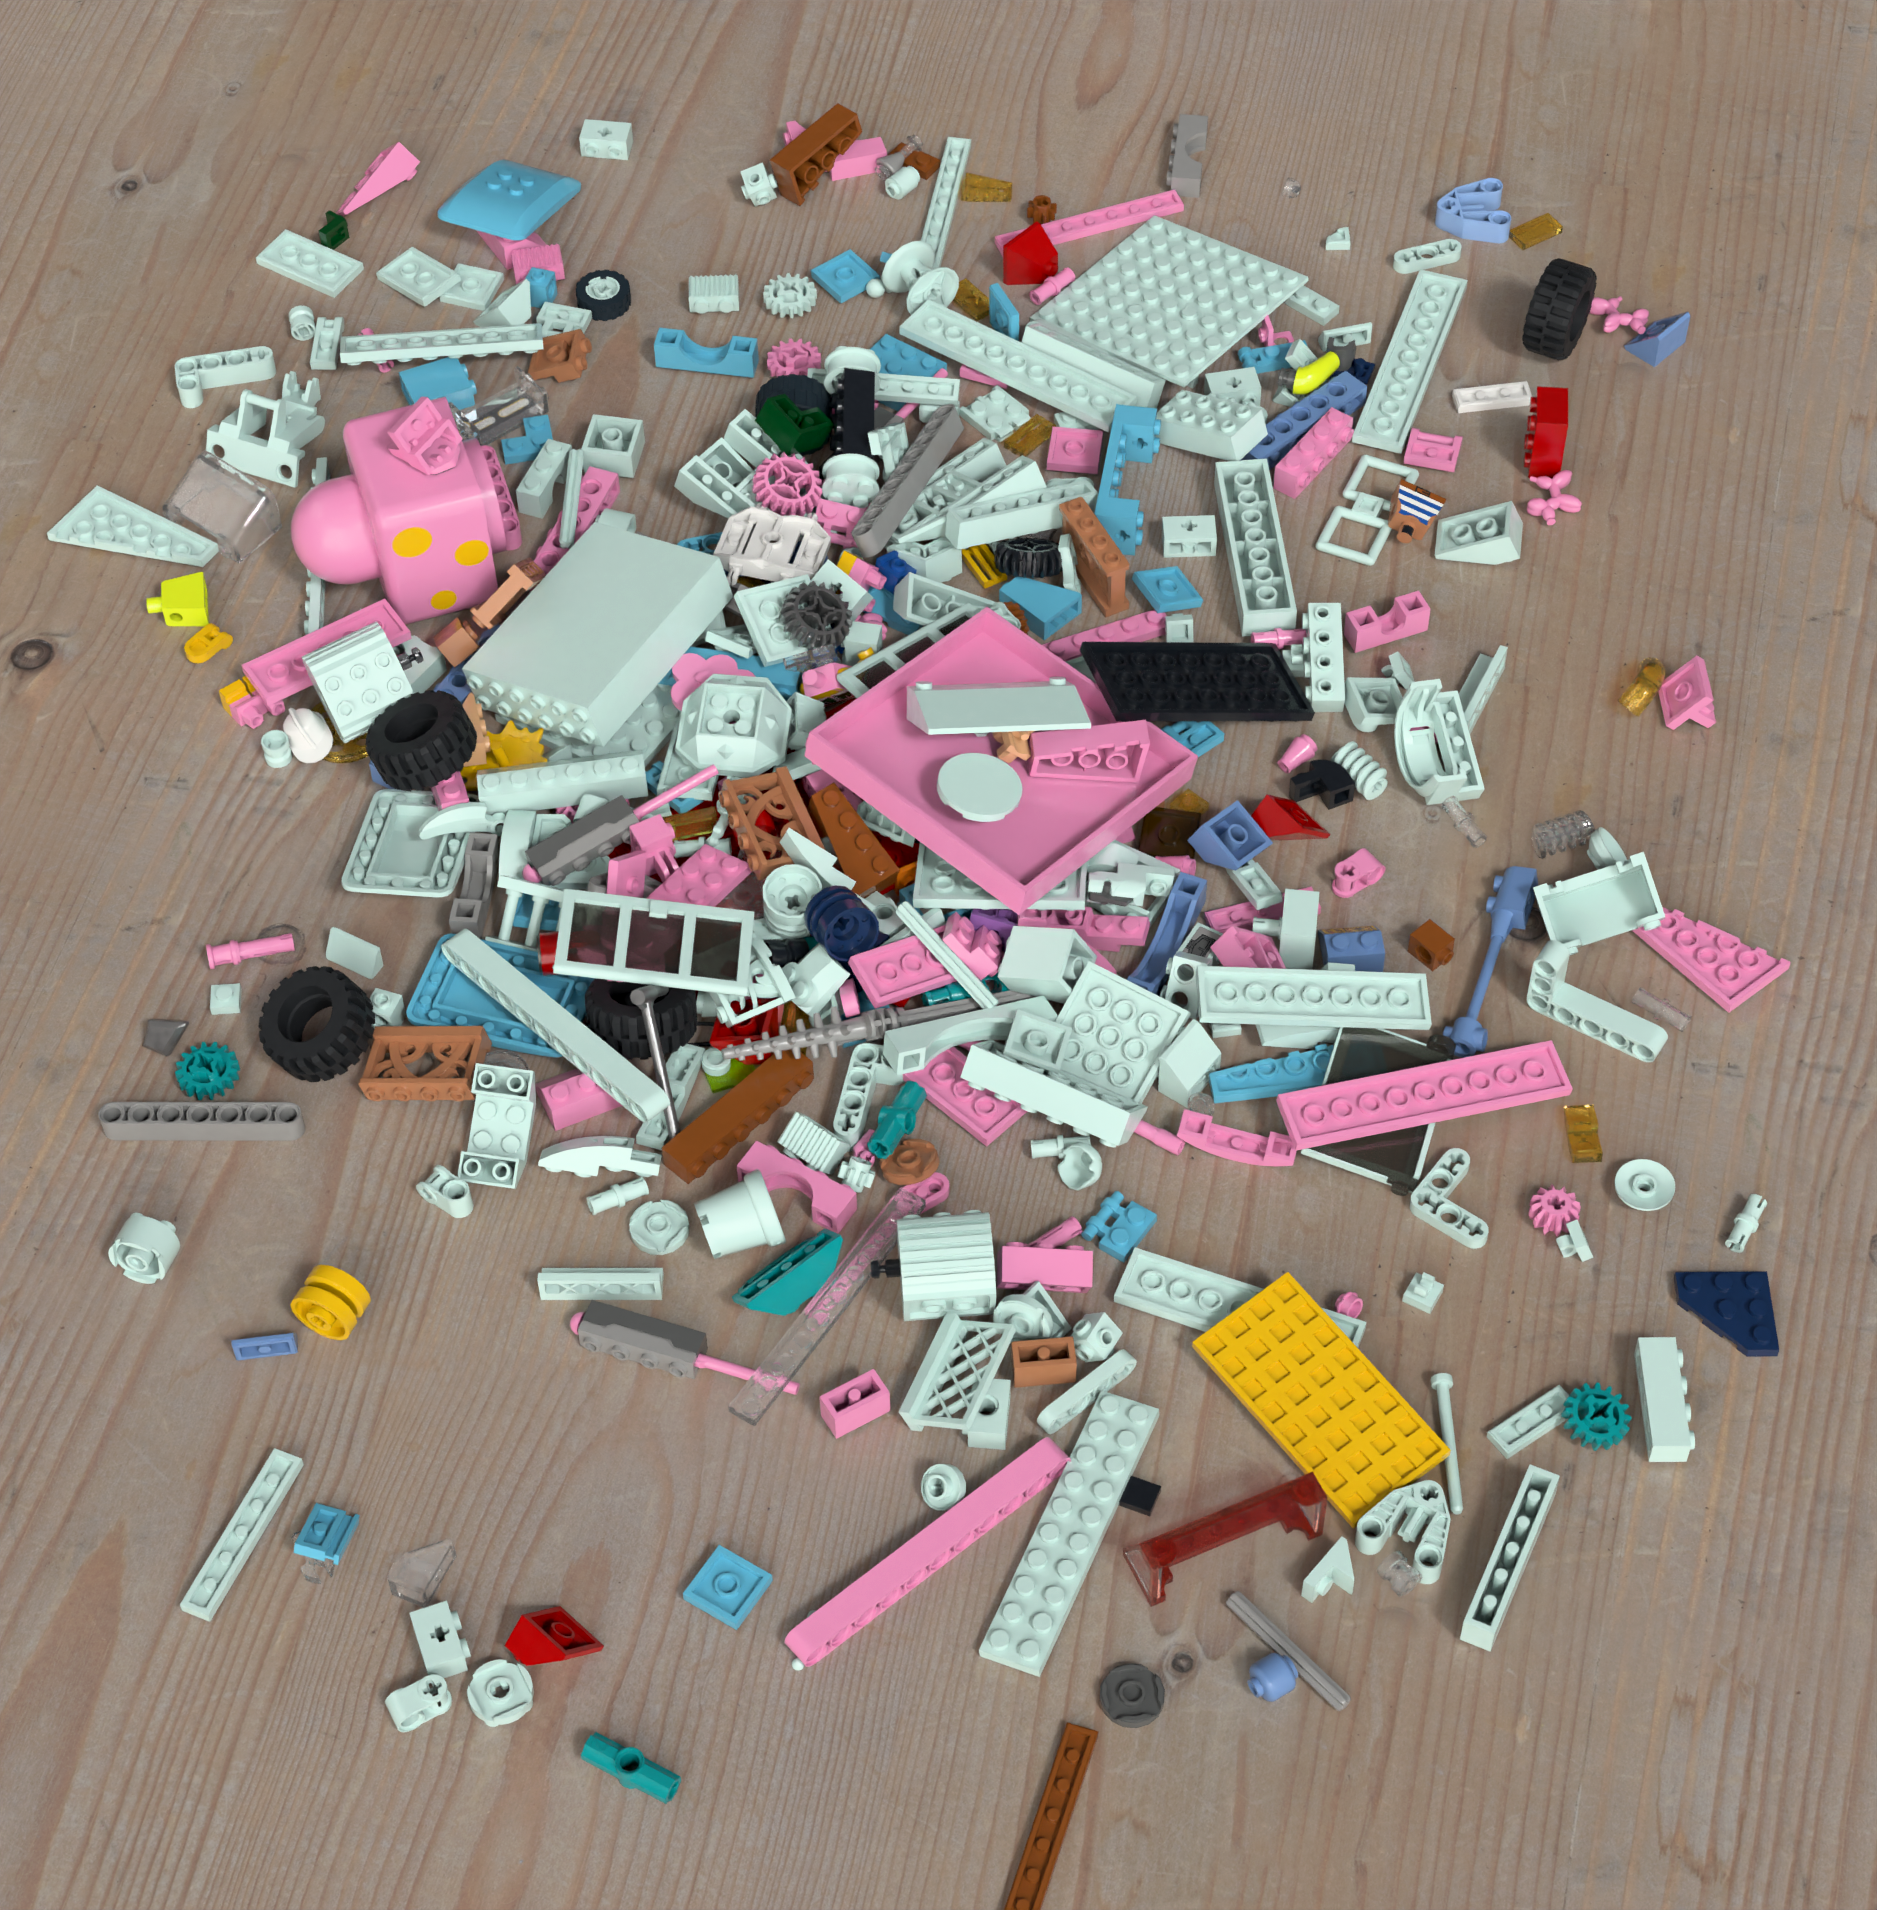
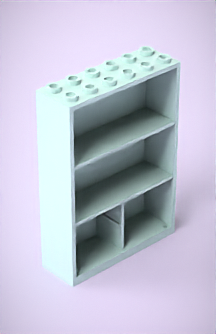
(598, 633)

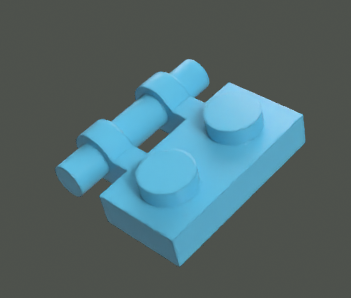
(1197, 736)
(1126, 1232)

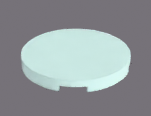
(979, 786)

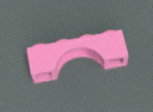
(831, 1202)

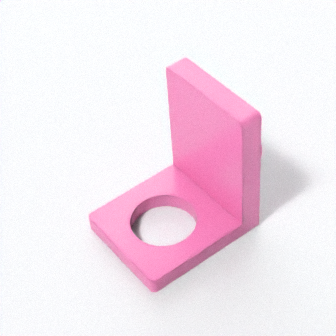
(1267, 336)

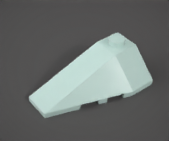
(928, 600)

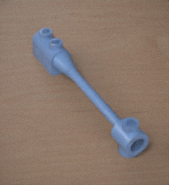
(1508, 911)

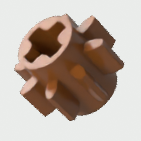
(1041, 209)

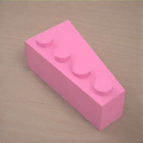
(1097, 753)

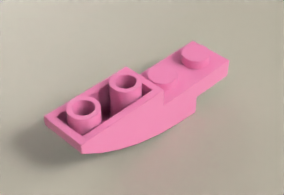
(1102, 931)

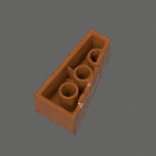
(814, 152)
(851, 841)

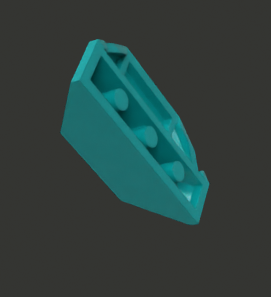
(792, 1276)

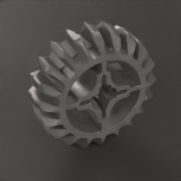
(822, 609)

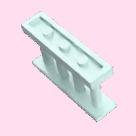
(541, 895)

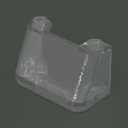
(225, 505)

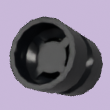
(785, 952)

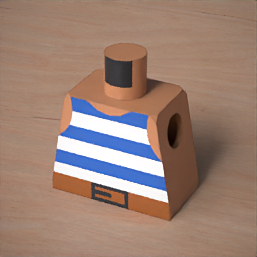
(1413, 511)

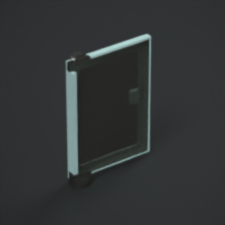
(1394, 1155)

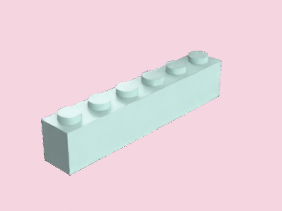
(1096, 363)
(1014, 514)
(1509, 1558)

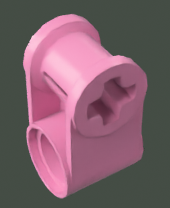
(1356, 873)

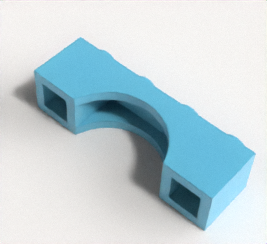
(677, 351)

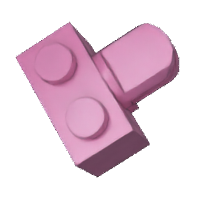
(656, 839)

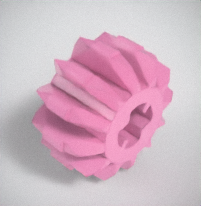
(1553, 1209)

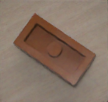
(922, 162)

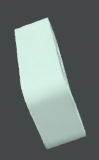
(221, 370)
(865, 1069)

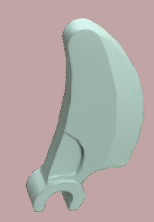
(462, 818)

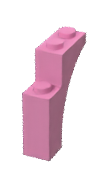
(856, 161)

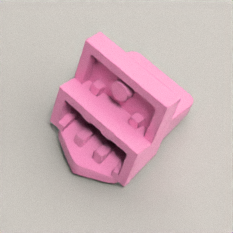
(425, 439)

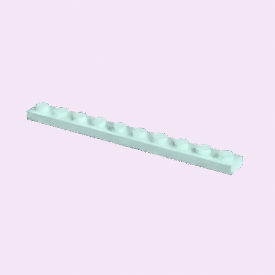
(316, 587)

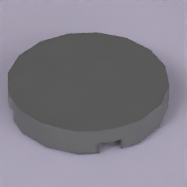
(1132, 1695)

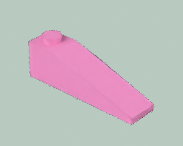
(385, 172)

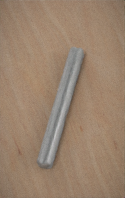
(1284, 1646)

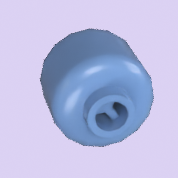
(1272, 1677)

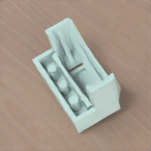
(1417, 749)

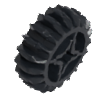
(1028, 558)

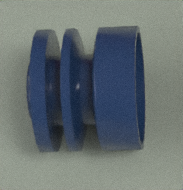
(841, 922)

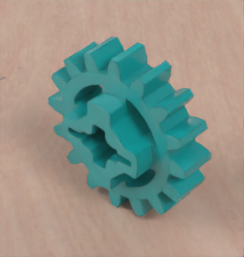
(207, 1070)
(1589, 1402)

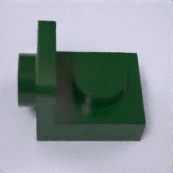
(335, 231)

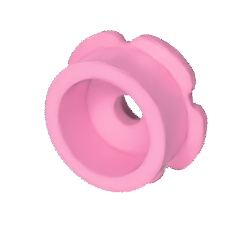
(1349, 1304)

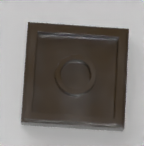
(1167, 832)

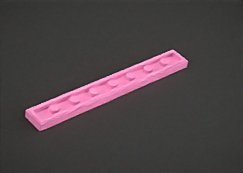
(1105, 219)

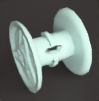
(912, 271)

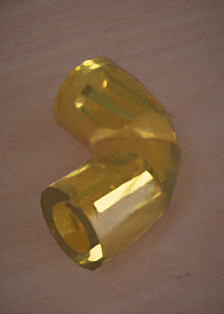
(1644, 686)

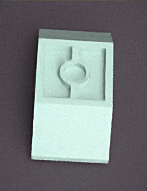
(499, 1126)

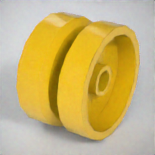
(330, 1302)

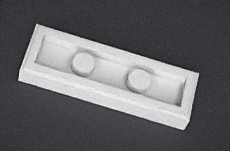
(1492, 397)

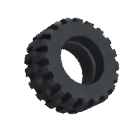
(1559, 309)
(421, 740)
(292, 1008)
(621, 1022)

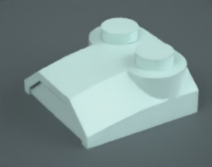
(1372, 701)
(814, 979)

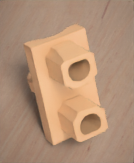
(1014, 745)

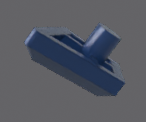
(1360, 369)

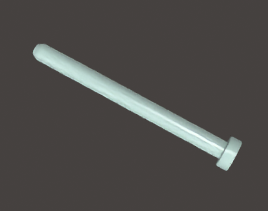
(1442, 1383)

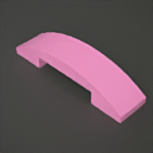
(1234, 1143)

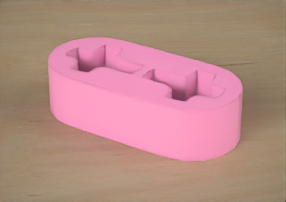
(850, 998)

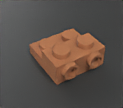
(561, 356)

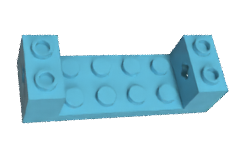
(1130, 440)

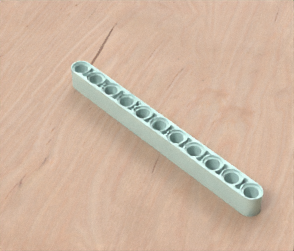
(556, 1026)

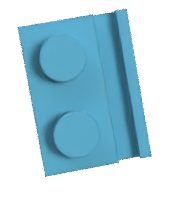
(326, 1533)

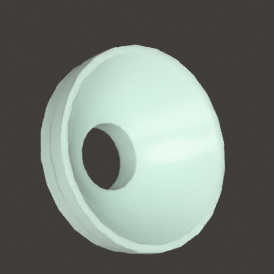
(1604, 849)

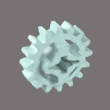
(790, 295)

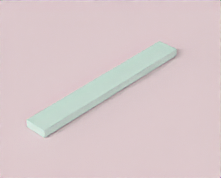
(946, 195)

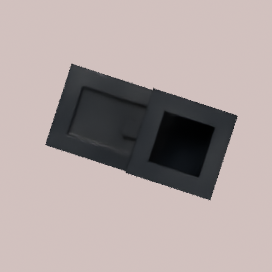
(1326, 780)

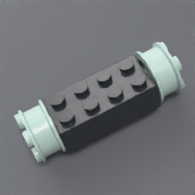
(853, 384)

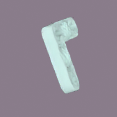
(1438, 1198)

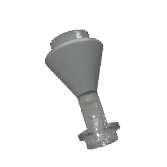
(892, 163)

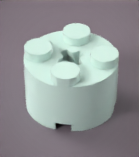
(145, 1248)

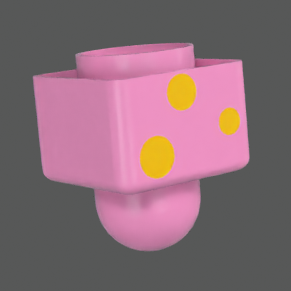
(412, 530)

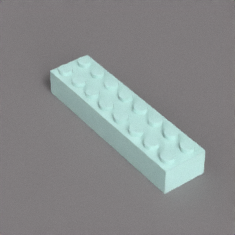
(1254, 546)

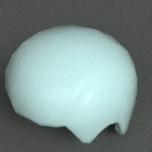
(1080, 1166)

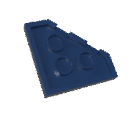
(1732, 1307)

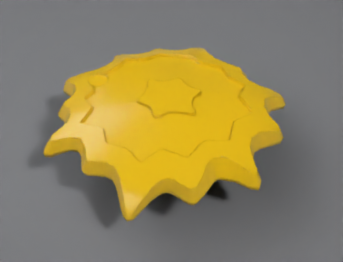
(507, 749)

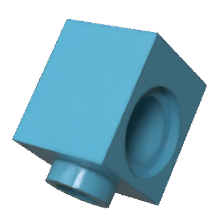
(542, 286)

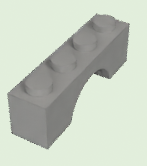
(1191, 138)
(479, 880)

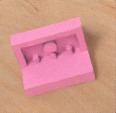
(1688, 695)

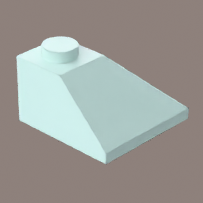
(509, 308)

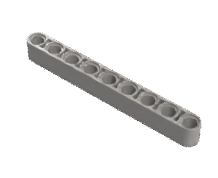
(907, 481)

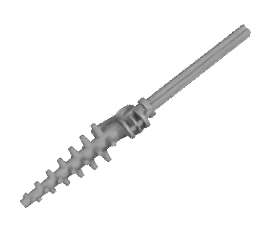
(868, 1026)

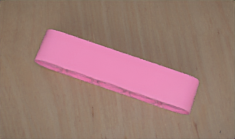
(507, 509)

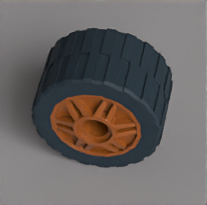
(803, 392)

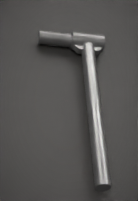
(644, 999)

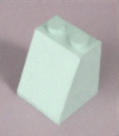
(1044, 961)

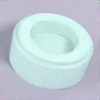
(713, 1063)

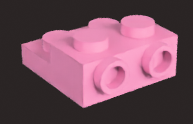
(977, 949)

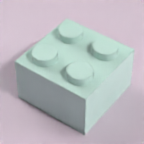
(613, 444)

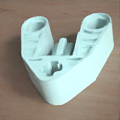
(1413, 1501)

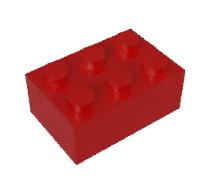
(1547, 431)

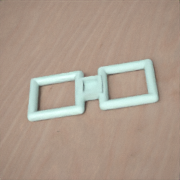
(1365, 511)

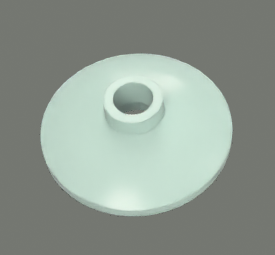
(1644, 1175)

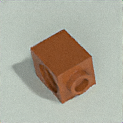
(1431, 945)

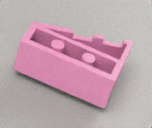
(1247, 949)

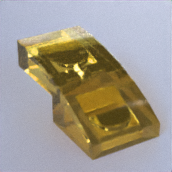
(1582, 1134)

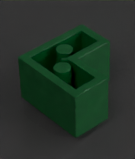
(791, 428)

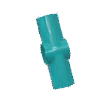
(896, 1120)
(647, 1777)

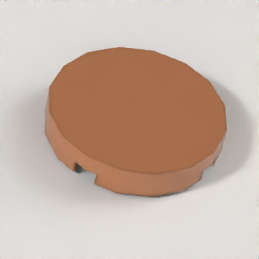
(910, 1162)

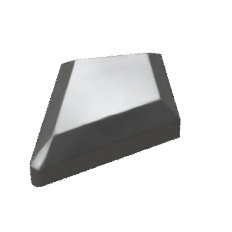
(164, 1035)

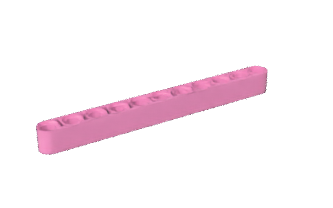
(926, 1552)

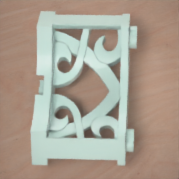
(770, 985)

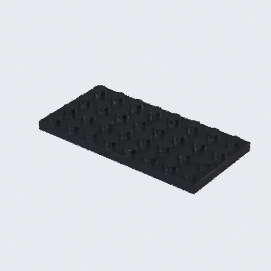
(1196, 681)

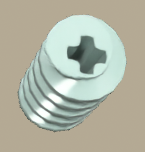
(1366, 774)

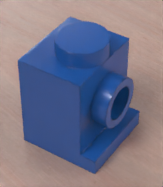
(893, 569)

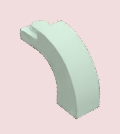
(515, 840)

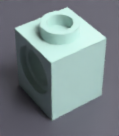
(388, 1008)

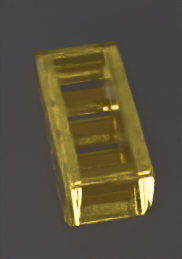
(985, 189)

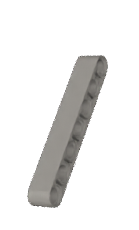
(202, 1121)

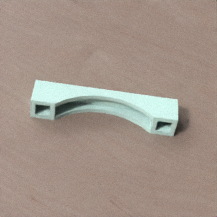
(916, 1045)

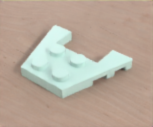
(890, 444)

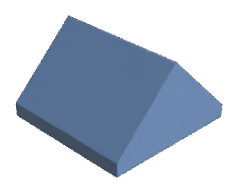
(1660, 339)

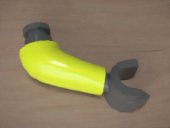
(1314, 374)

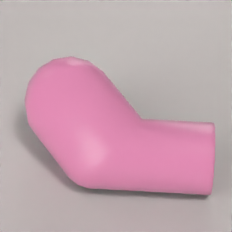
(861, 1148)

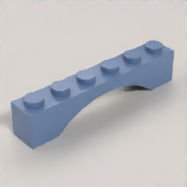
(1176, 924)

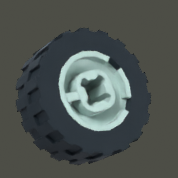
(604, 294)

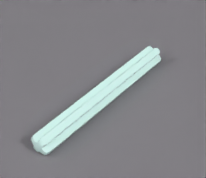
(571, 498)
(946, 956)

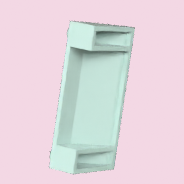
(996, 707)

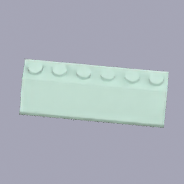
(562, 782)
(1059, 1096)

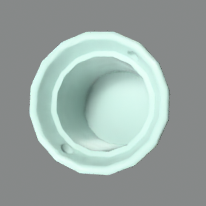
(740, 1217)

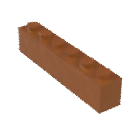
(736, 1115)

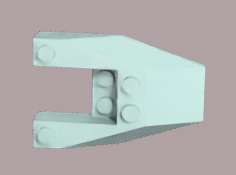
(966, 479)
(715, 493)

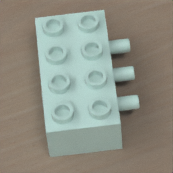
(1211, 425)

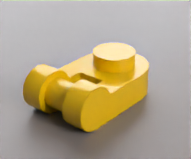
(207, 643)

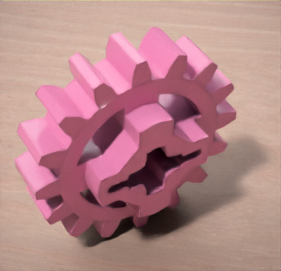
(793, 358)

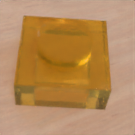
(1190, 802)

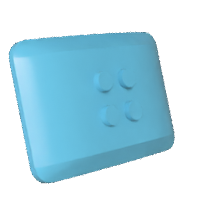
(508, 199)
(453, 999)

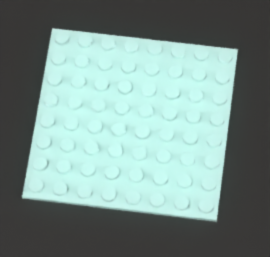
(1171, 299)

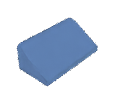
(265, 1346)

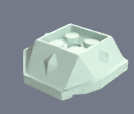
(741, 748)

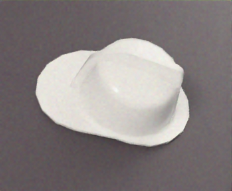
(308, 735)

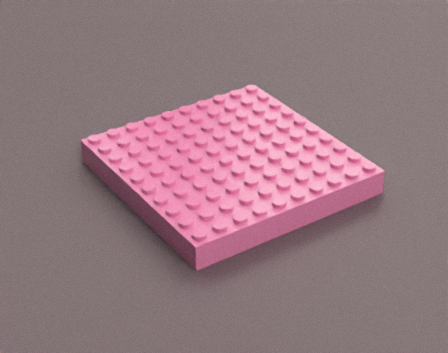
(1058, 819)

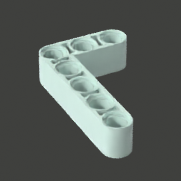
(1588, 1013)

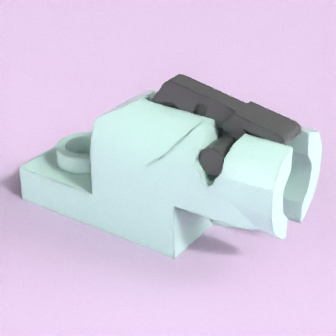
(1129, 884)

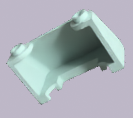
(1600, 904)

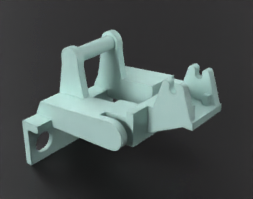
(262, 456)

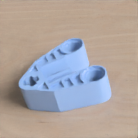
(1470, 213)

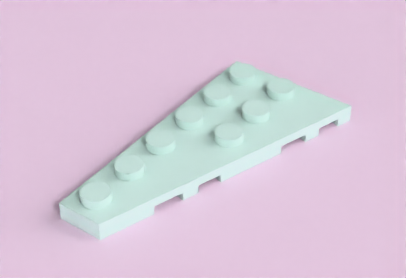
(121, 526)

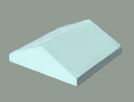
(1037, 1041)

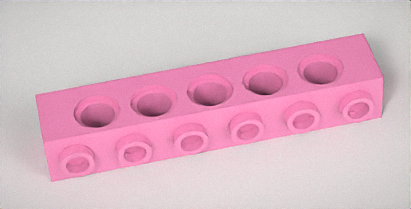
(597, 492)

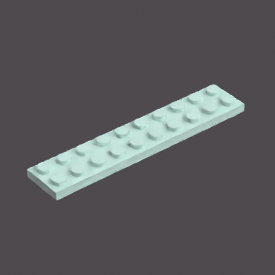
(1410, 361)
(1016, 364)
(1069, 1534)

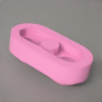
(935, 1182)

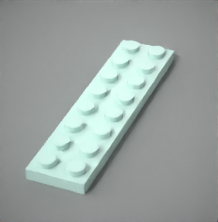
(437, 343)
(1312, 998)
(1194, 1294)

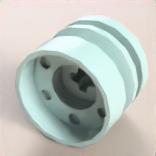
(786, 899)

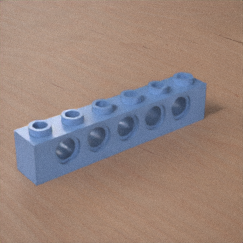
(1289, 427)

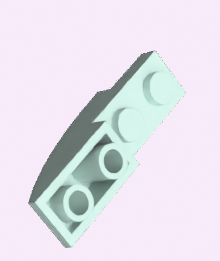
(589, 1153)

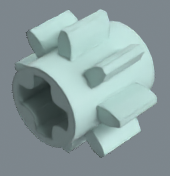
(856, 1173)

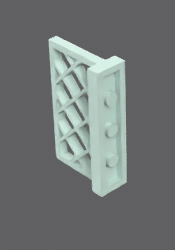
(938, 1369)

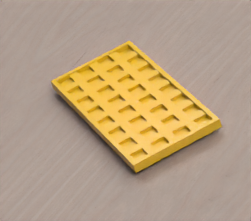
(1320, 1398)

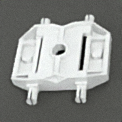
(748, 551)

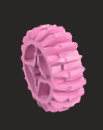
(790, 477)

